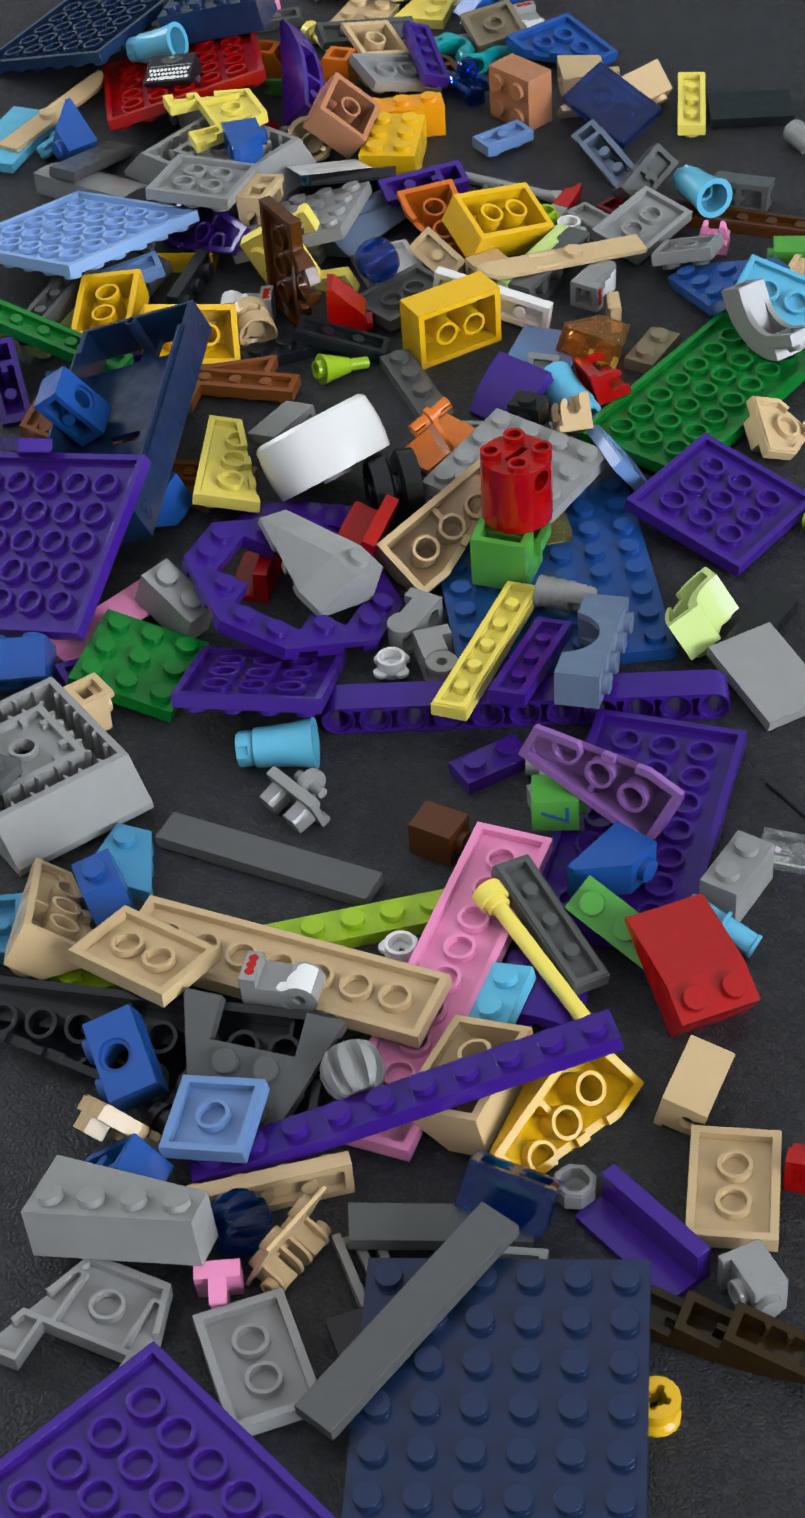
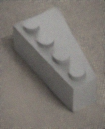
(117, 1216)

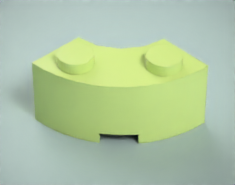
(700, 613)

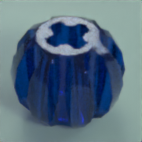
(377, 259)
(241, 1221)

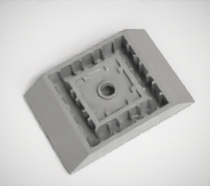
(279, 153)
(71, 779)

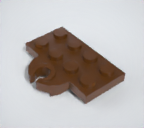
(287, 262)

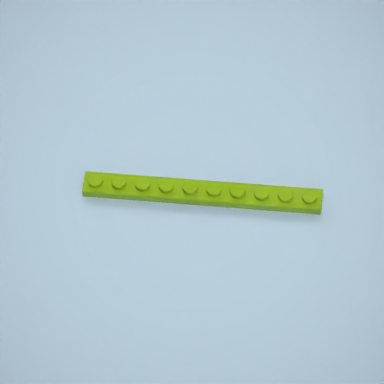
(345, 927)

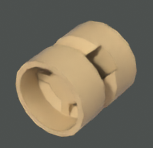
(254, 321)

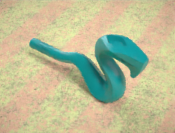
(451, 44)

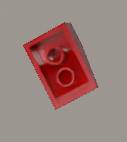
(691, 964)

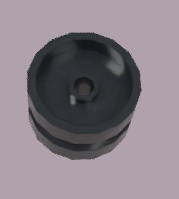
(399, 479)

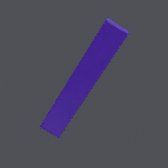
(26, 444)

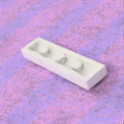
(515, 306)

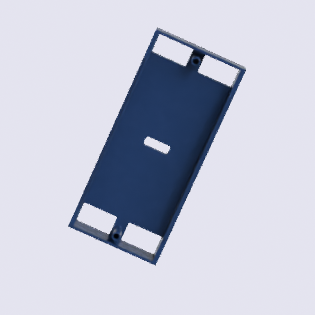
(145, 397)

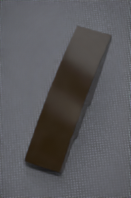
(729, 1337)

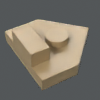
(773, 428)
(98, 1117)

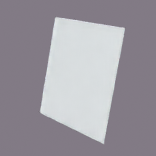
(326, 167)

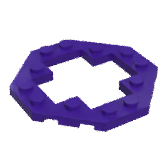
(224, 592)

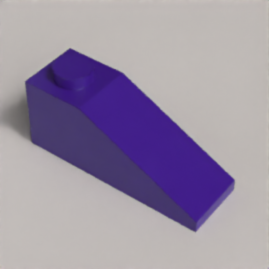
(436, 173)
(13, 393)

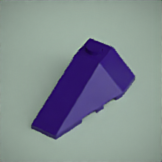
(214, 232)

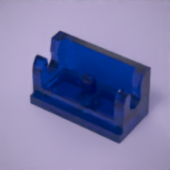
(511, 1190)

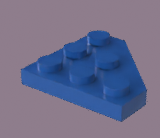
(559, 37)
(704, 283)

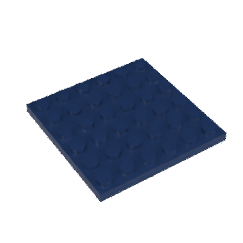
(78, 34)
(514, 1400)

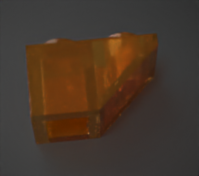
(594, 335)

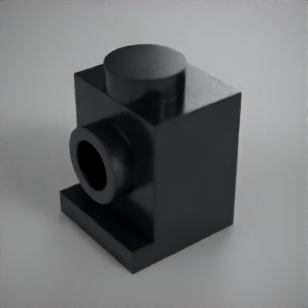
(530, 407)

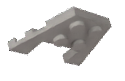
(96, 1308)

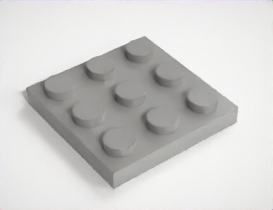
(201, 182)

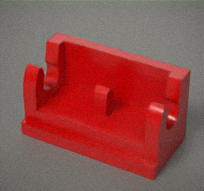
(601, 383)

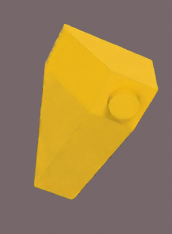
(565, 1111)

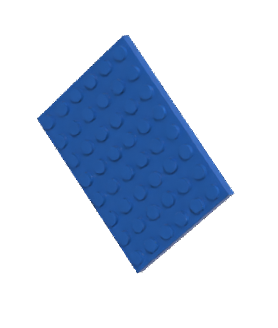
(603, 554)

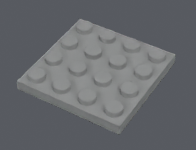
(333, 208)
(573, 461)

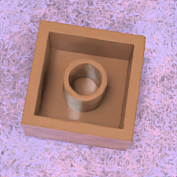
(520, 91)
(342, 115)

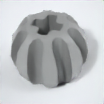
(352, 1068)

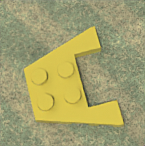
(216, 109)
(254, 249)

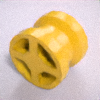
(667, 1415)

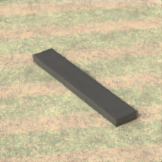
(269, 859)
(406, 1321)

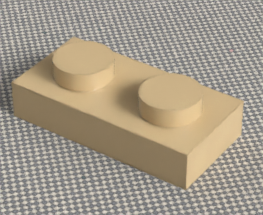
(436, 252)

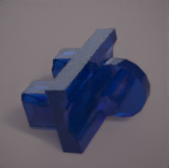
(468, 81)

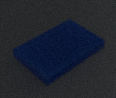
(612, 104)

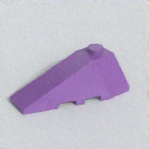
(605, 781)

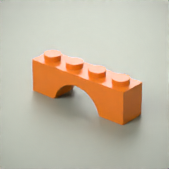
(333, 61)

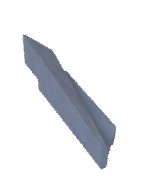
(603, 152)
(372, 222)

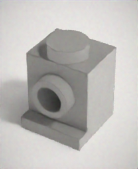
(753, 1278)

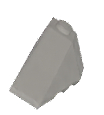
(324, 566)

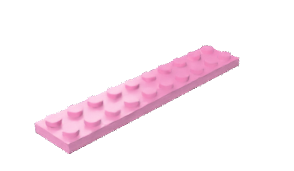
(458, 943)

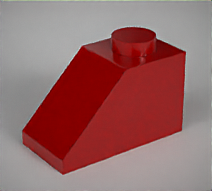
(347, 306)

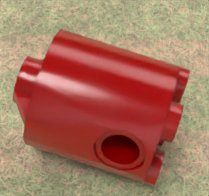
(516, 482)

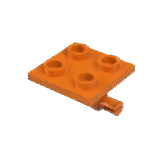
(440, 437)

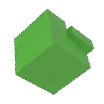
(504, 556)

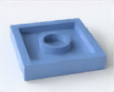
(214, 1118)

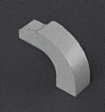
(759, 322)

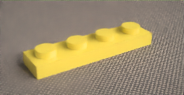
(691, 104)

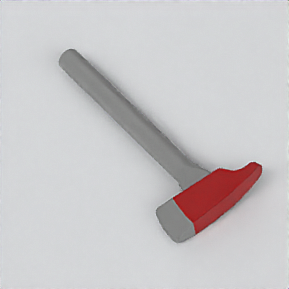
(559, 199)

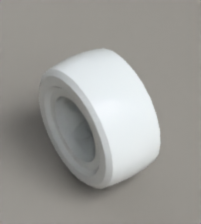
(322, 447)

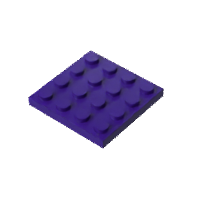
(719, 504)
(257, 681)

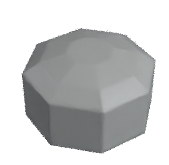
(578, 1186)

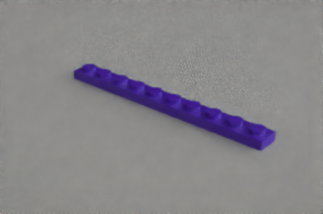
(423, 1095)

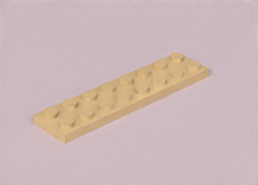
(361, 988)

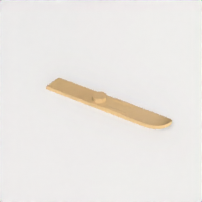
(50, 115)
(564, 257)

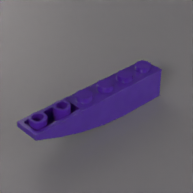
(300, 72)

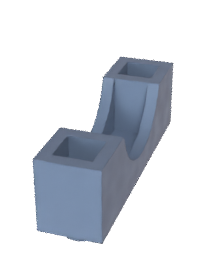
(586, 673)

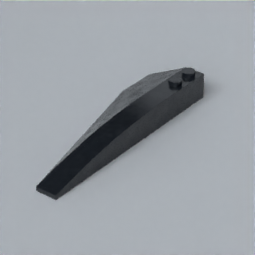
(50, 1016)

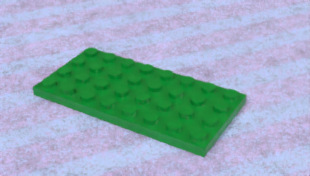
(695, 393)

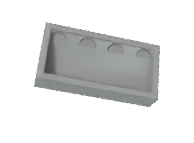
(96, 183)

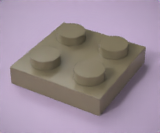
(491, 24)

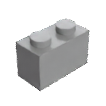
(172, 600)
(739, 874)

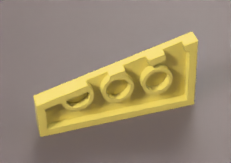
(428, 12)
(225, 468)

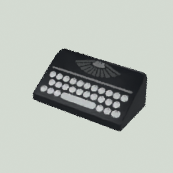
(172, 70)

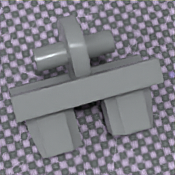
(301, 794)

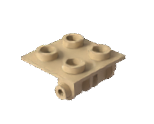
(290, 1246)

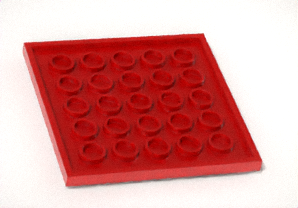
(225, 65)

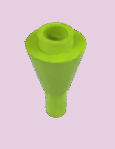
(331, 367)

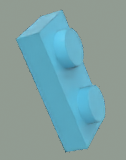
(504, 993)

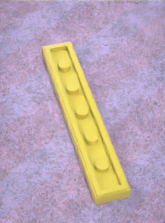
(485, 652)

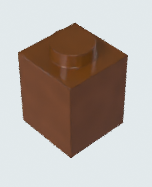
(438, 833)

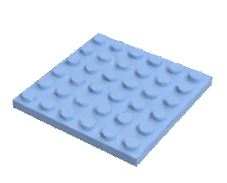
(86, 231)

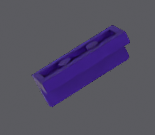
(640, 1228)

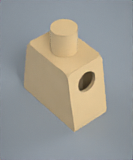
(574, 67)

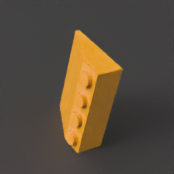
(425, 103)

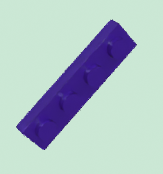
(425, 55)
(530, 662)

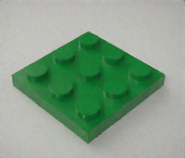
(137, 662)

